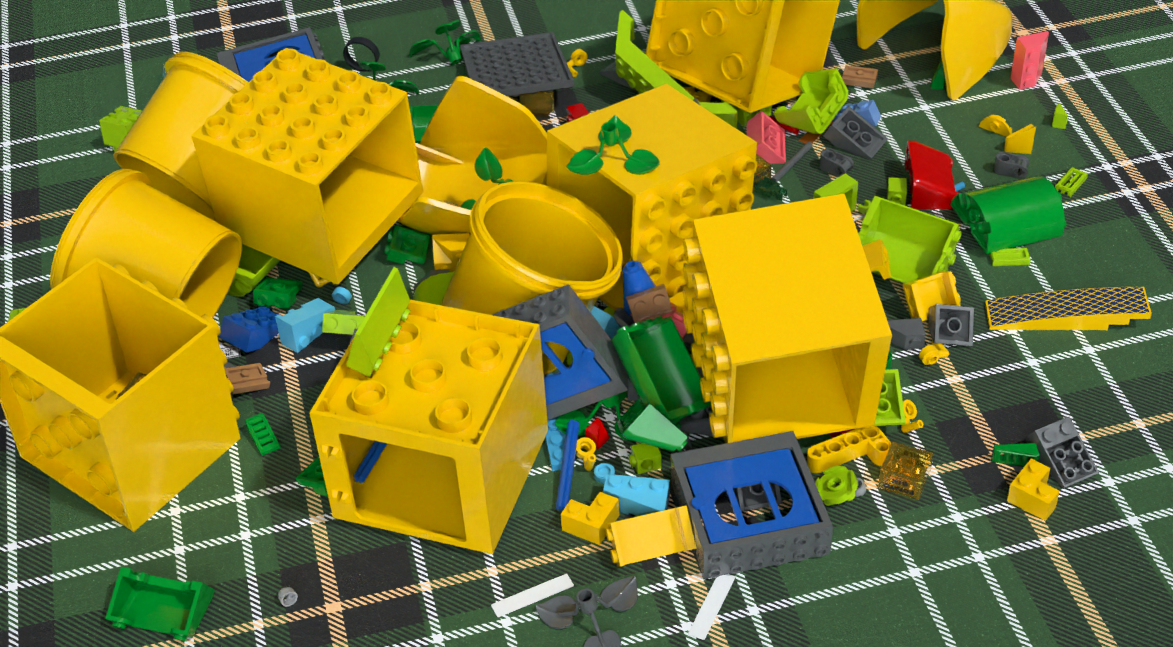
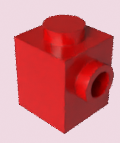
(576, 111)

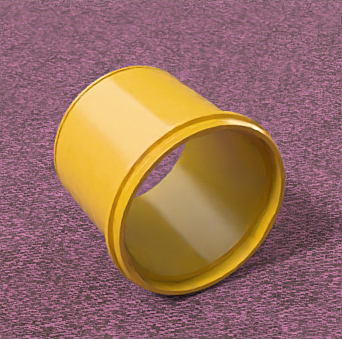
(161, 135)
(153, 240)
(529, 244)

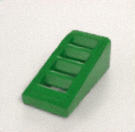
(938, 78)
(256, 424)
(1015, 454)

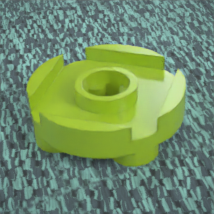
(843, 492)

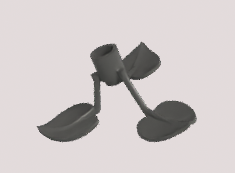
(560, 610)

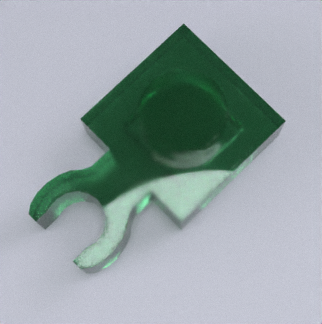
(769, 187)

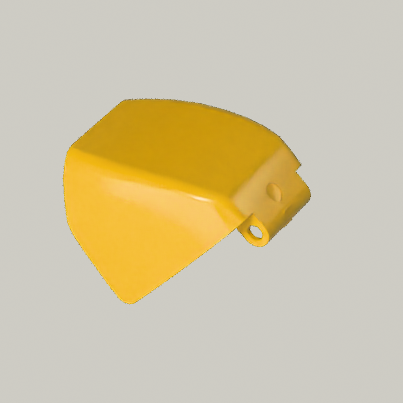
(971, 34)
(460, 128)

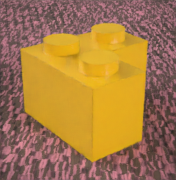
(1031, 490)
(591, 520)

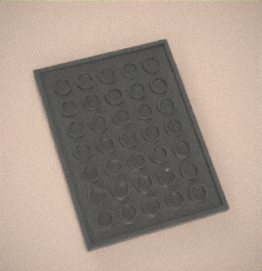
(518, 64)

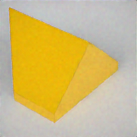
(1021, 140)

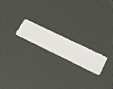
(532, 595)
(711, 606)

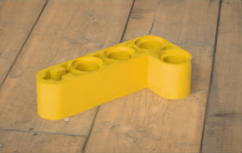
(847, 447)

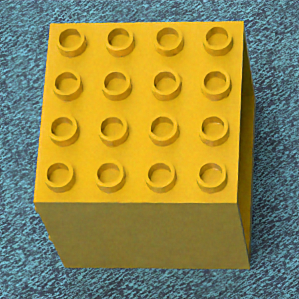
(742, 48)
(310, 163)
(701, 174)
(785, 320)
(82, 347)
(459, 423)

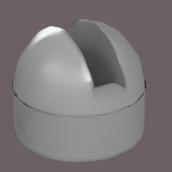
(862, 490)
(289, 594)

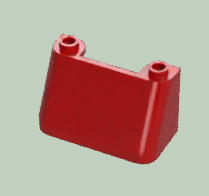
(929, 177)

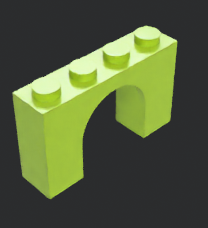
(341, 321)

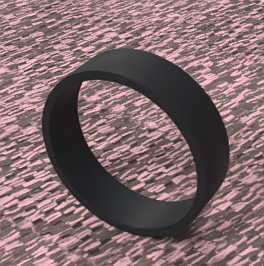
(363, 41)

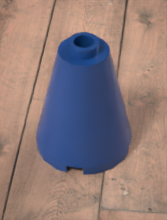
(635, 281)

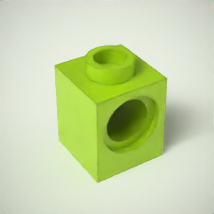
(897, 190)
(645, 458)

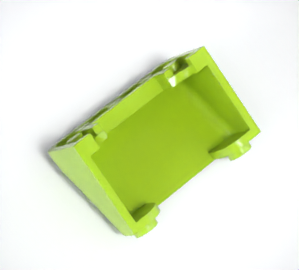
(819, 103)

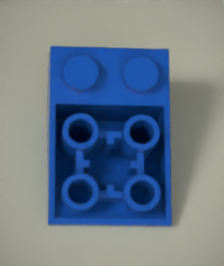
(250, 328)

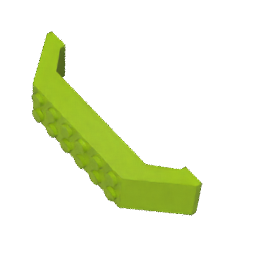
(646, 75)

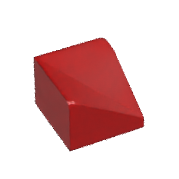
(597, 433)

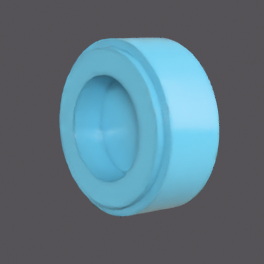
(341, 295)
(601, 470)

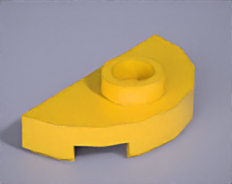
(996, 124)

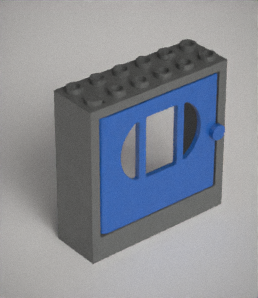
(254, 57)
(595, 365)
(740, 548)

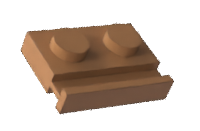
(859, 76)
(649, 304)
(247, 378)

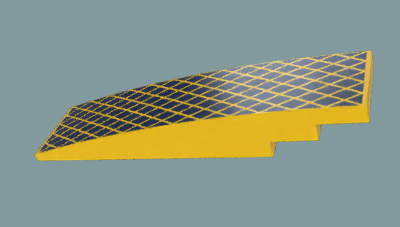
(1069, 309)

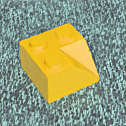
(448, 250)

